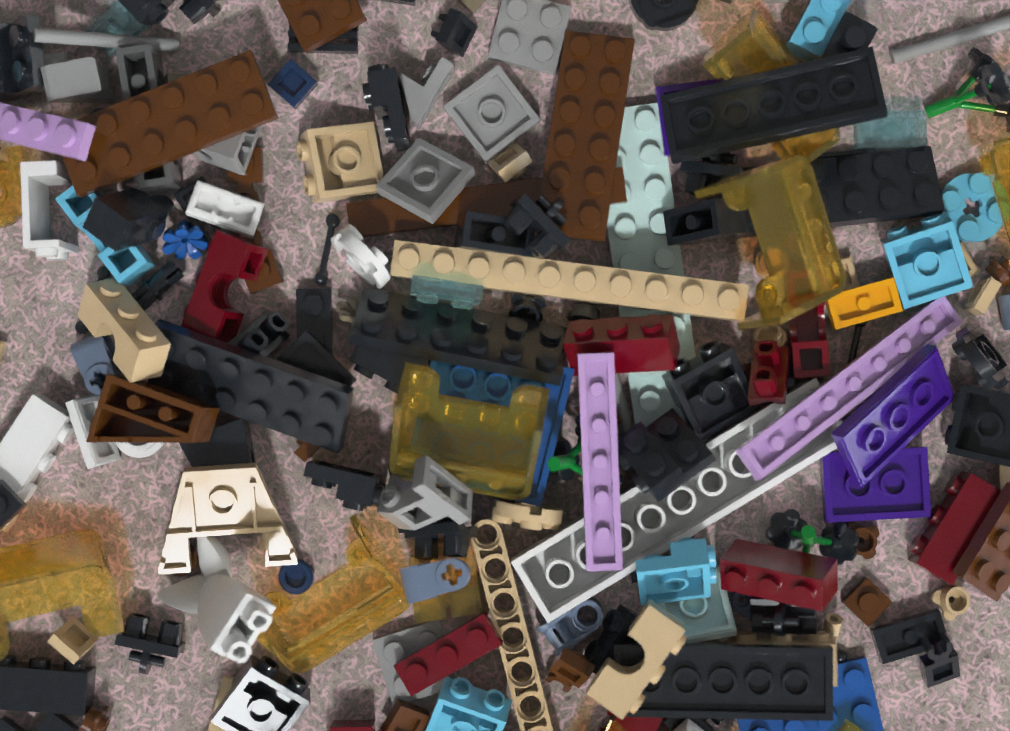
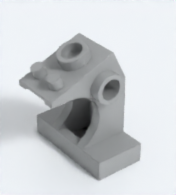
(420, 503)

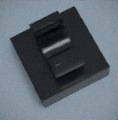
(455, 32)

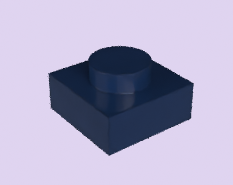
(293, 84)

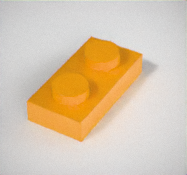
(864, 303)

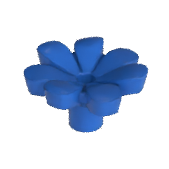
(184, 241)

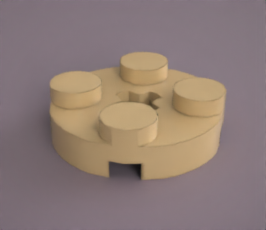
(528, 515)

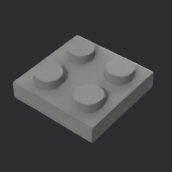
(530, 34)
(491, 113)
(425, 180)
(400, 644)

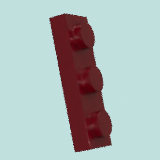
(448, 653)

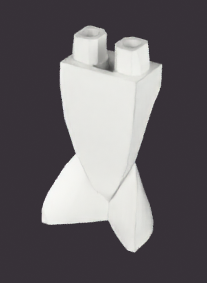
(226, 608)

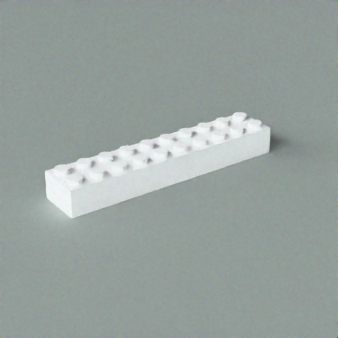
(557, 563)

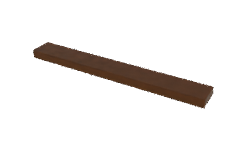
(386, 217)

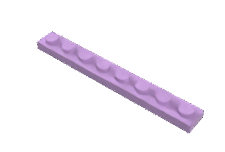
(846, 388)

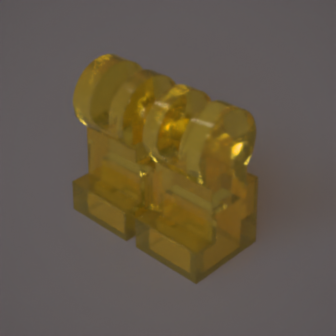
(462, 601)

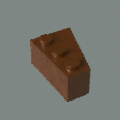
(149, 414)

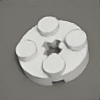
(364, 261)

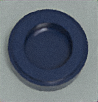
(296, 578)

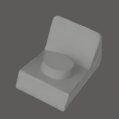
(77, 82)
(423, 98)

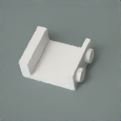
(35, 183)

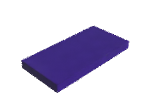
(893, 415)

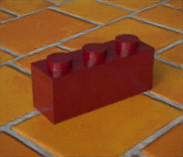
(637, 342)
(952, 525)
(779, 574)

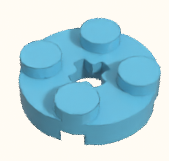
(978, 189)

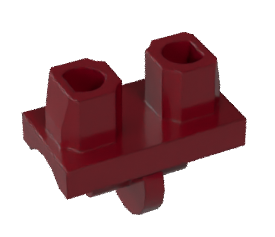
(769, 373)

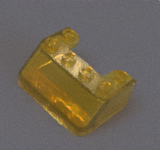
(476, 441)
(58, 575)

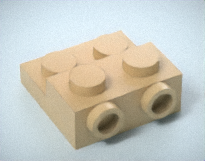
(340, 161)

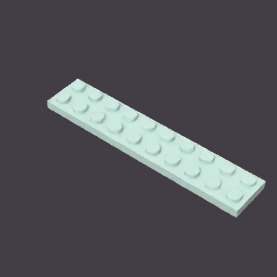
(640, 243)

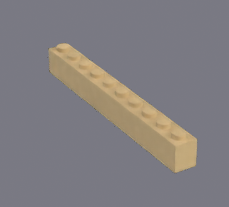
(572, 280)

